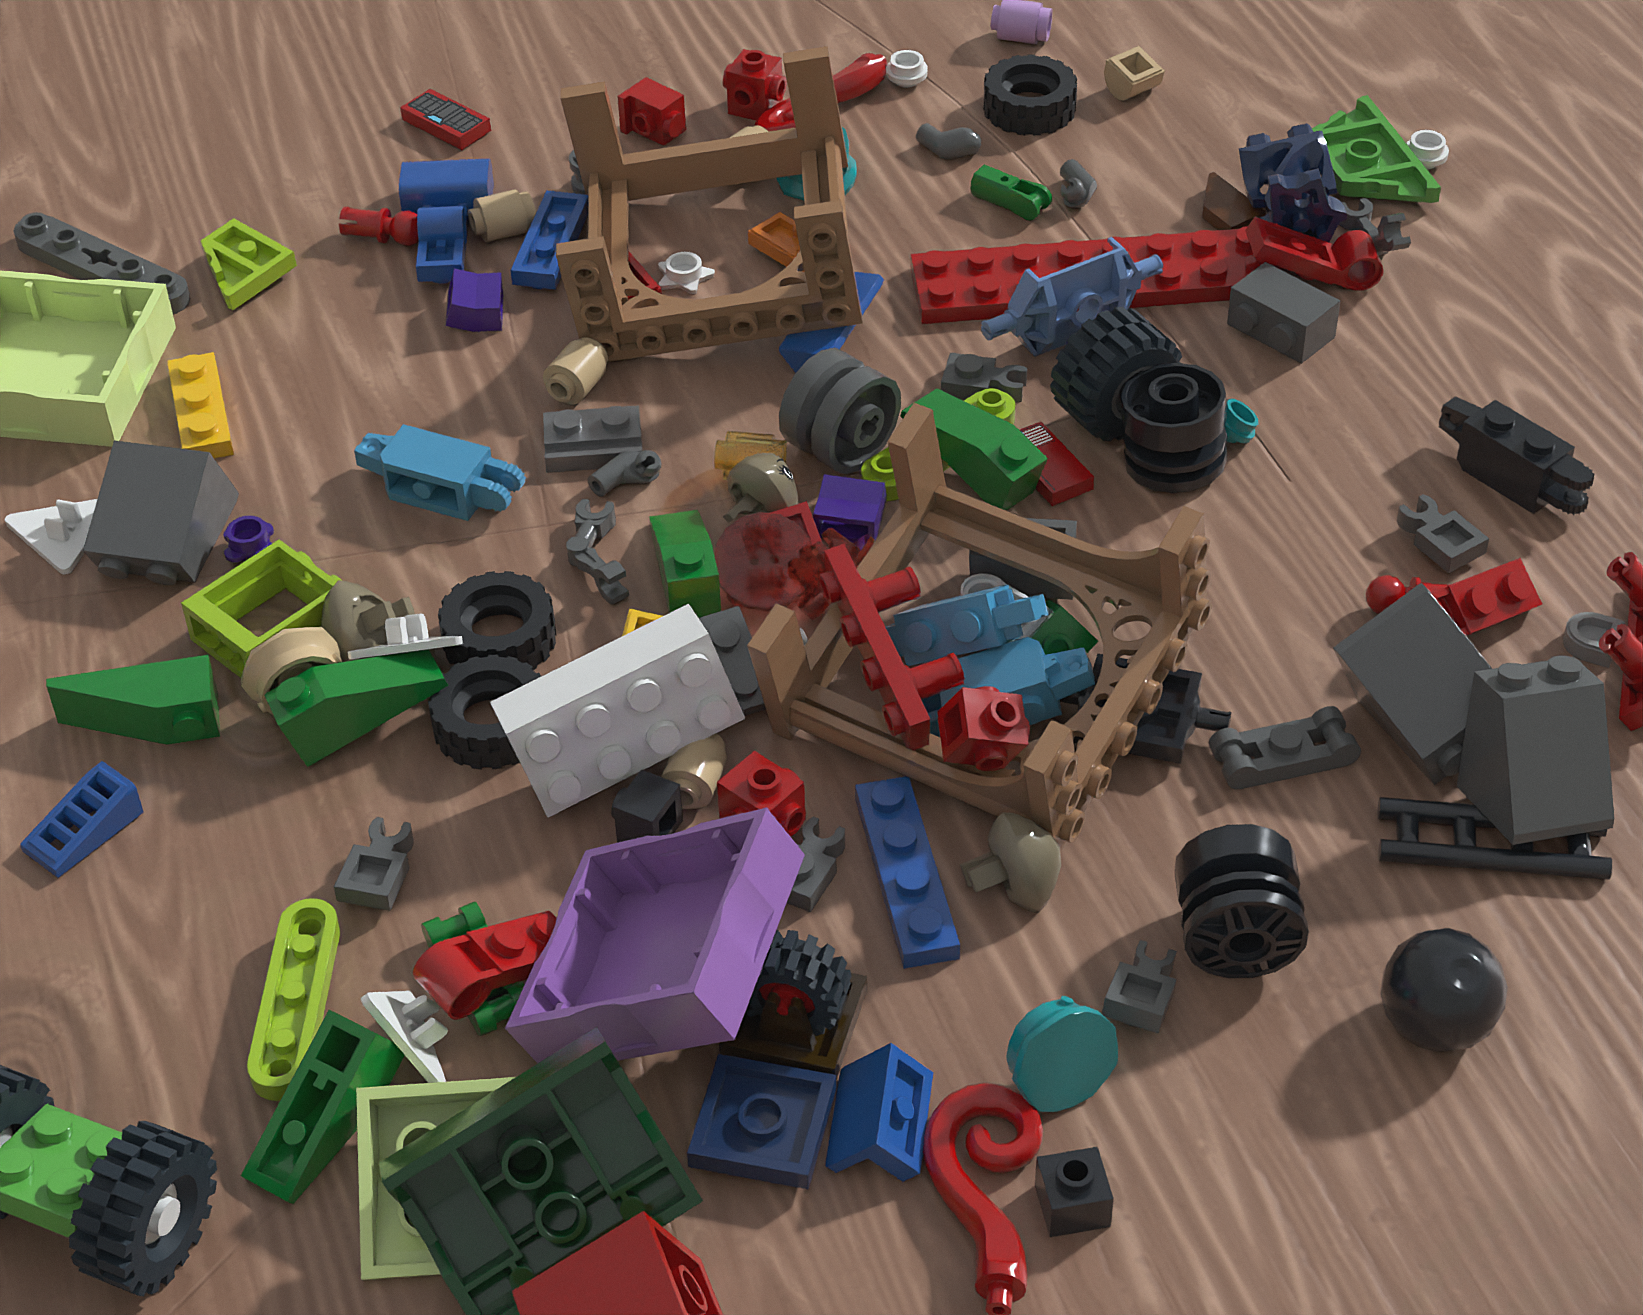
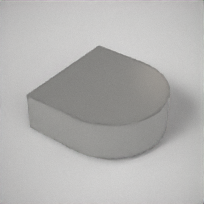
(1583, 636)

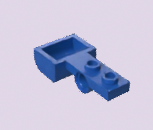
(441, 198)

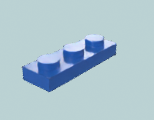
(556, 221)

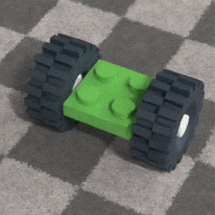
(118, 1196)

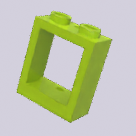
(215, 609)

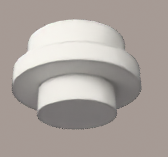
(906, 68)
(1429, 148)

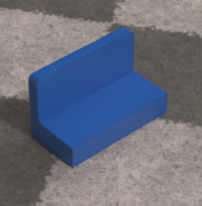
(881, 1113)

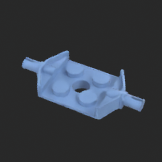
(1045, 308)

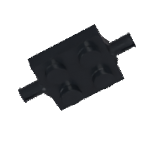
(1175, 718)

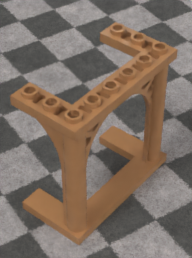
(598, 267)
(1055, 782)

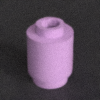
(1022, 21)

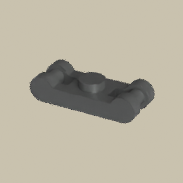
(1284, 749)

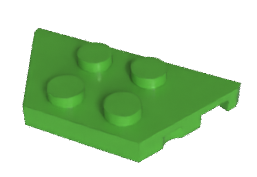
(1373, 158)

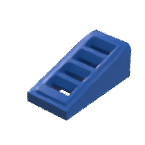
(101, 790)

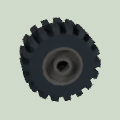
(1099, 364)

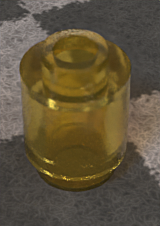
(744, 444)

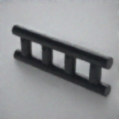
(1466, 854)

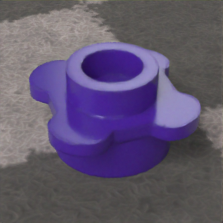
(246, 537)

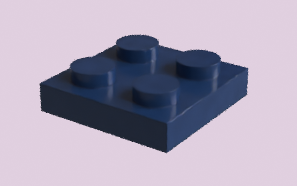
(762, 1121)

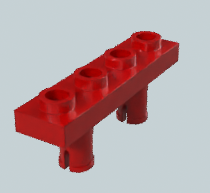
(1628, 649)
(882, 667)

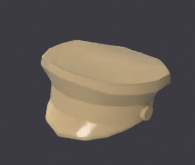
(286, 657)

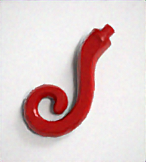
(849, 83)
(999, 1250)

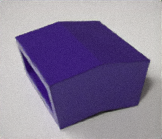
(475, 301)
(850, 507)

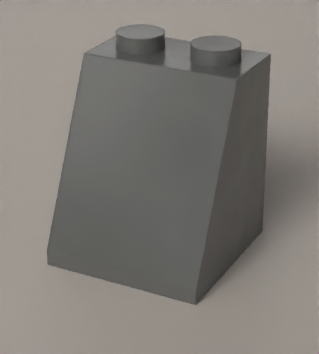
(158, 513)
(1415, 679)
(1538, 750)

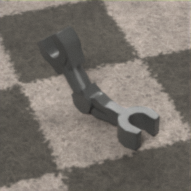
(1386, 236)
(585, 558)

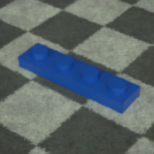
(907, 873)

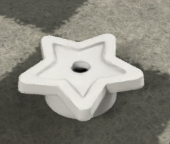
(684, 271)

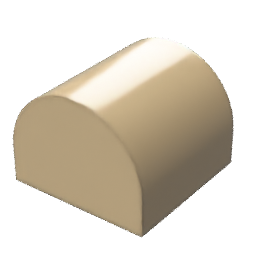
(1132, 73)

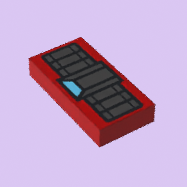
(445, 119)

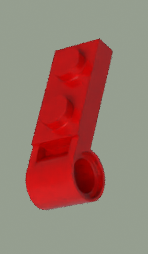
(1347, 262)
(1489, 597)
(467, 967)

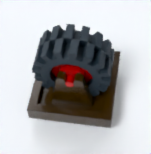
(800, 1008)

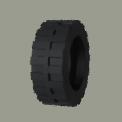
(1030, 114)
(499, 595)
(468, 684)

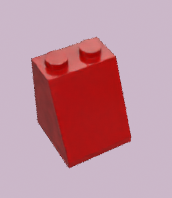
(624, 1272)

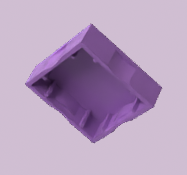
(661, 939)

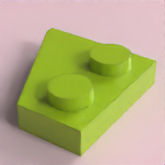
(244, 261)

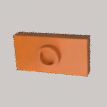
(776, 238)

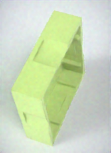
(77, 354)

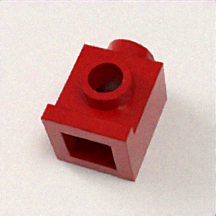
(652, 111)

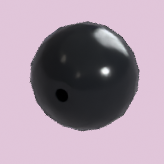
(1443, 990)

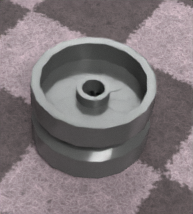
(839, 410)

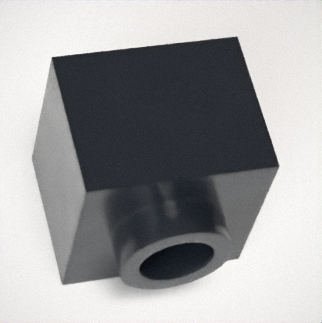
(647, 807)
(1073, 1192)

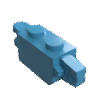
(439, 472)
(963, 624)
(1022, 670)

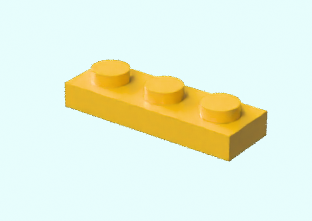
(200, 404)

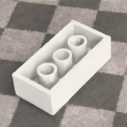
(618, 709)

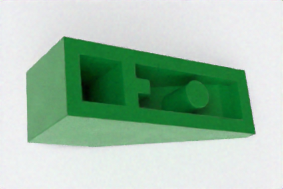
(984, 450)
(686, 562)
(349, 698)
(144, 702)
(320, 1105)

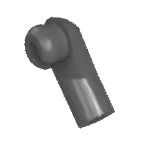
(949, 144)
(1080, 183)
(626, 468)

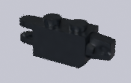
(1516, 456)

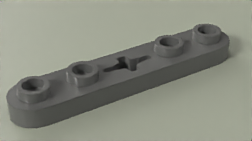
(77, 251)

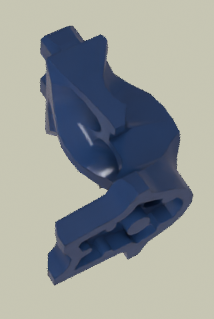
(1296, 191)

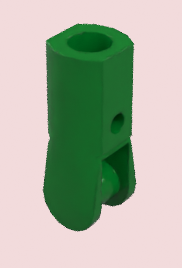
(1010, 192)

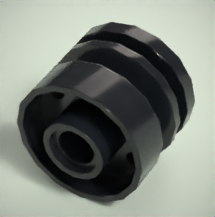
(1174, 427)
(1240, 901)

